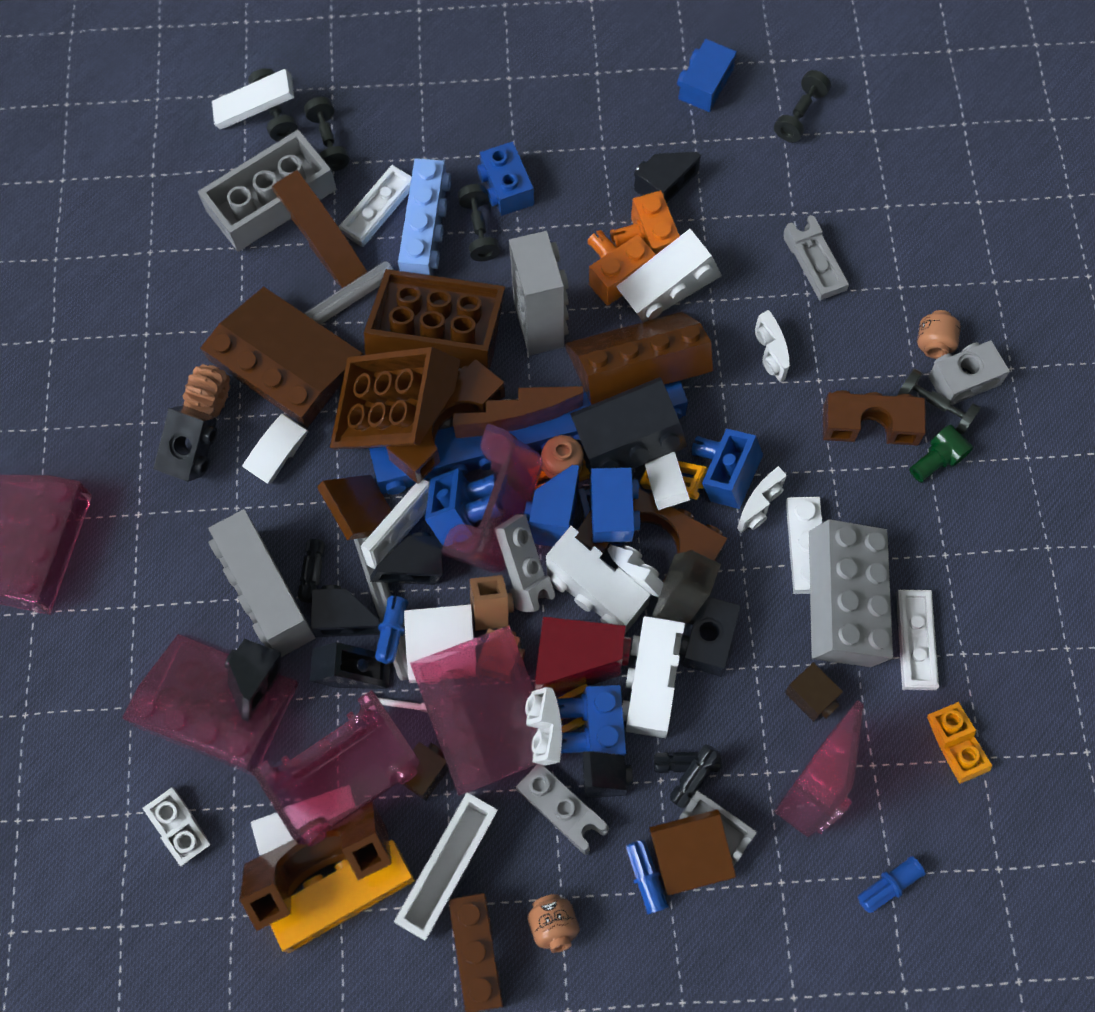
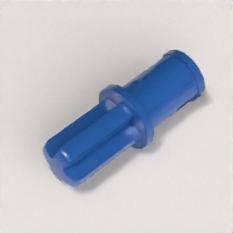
(391, 629)
(646, 877)
(891, 884)

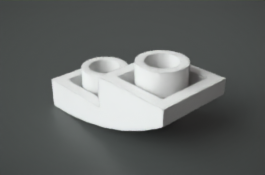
(776, 352)
(274, 448)
(757, 505)
(630, 562)
(545, 715)
(177, 826)

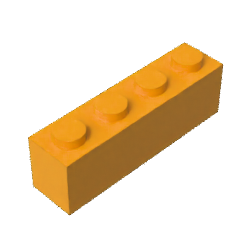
(337, 898)

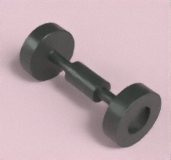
(815, 85)
(319, 111)
(281, 125)
(473, 197)
(939, 401)

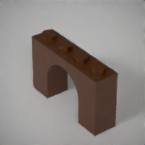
(679, 523)
(276, 874)

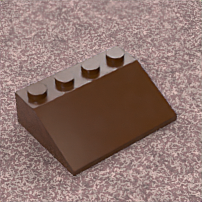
(435, 313)
(280, 355)
(632, 355)
(393, 397)

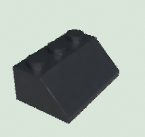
(630, 427)

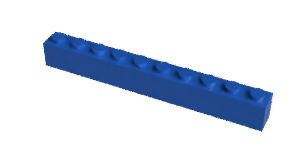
(467, 453)

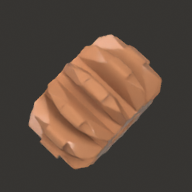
(207, 389)

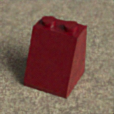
(579, 653)

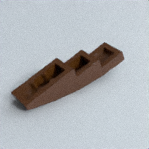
(319, 229)
(532, 407)

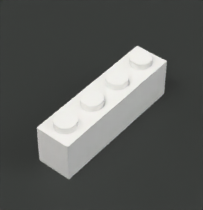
(445, 866)

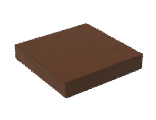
(355, 504)
(692, 852)

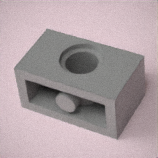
(981, 360)

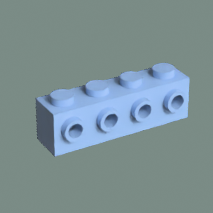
(423, 217)

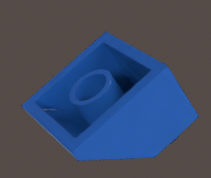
(553, 507)

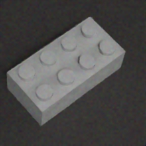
(244, 197)
(539, 292)
(259, 584)
(850, 594)

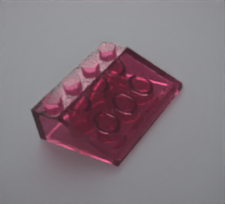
(37, 537)
(191, 705)
(478, 708)
(828, 778)

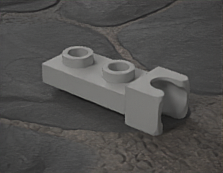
(816, 259)
(523, 564)
(561, 807)

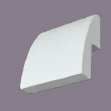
(435, 630)

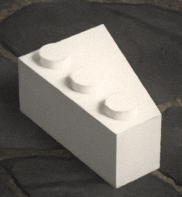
(669, 277)
(595, 582)
(653, 677)

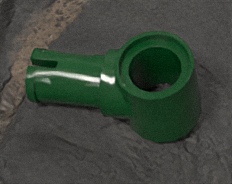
(945, 449)

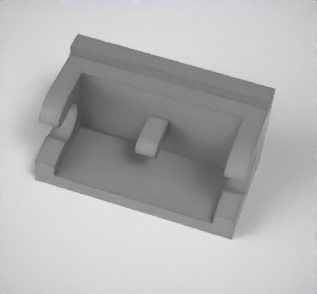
(736, 832)

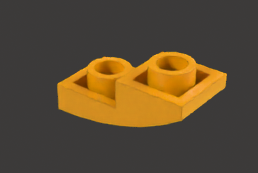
(958, 742)

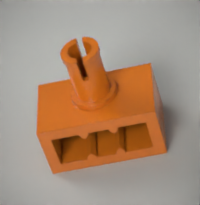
(650, 221)
(615, 264)

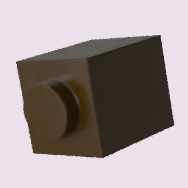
(814, 693)
(430, 770)

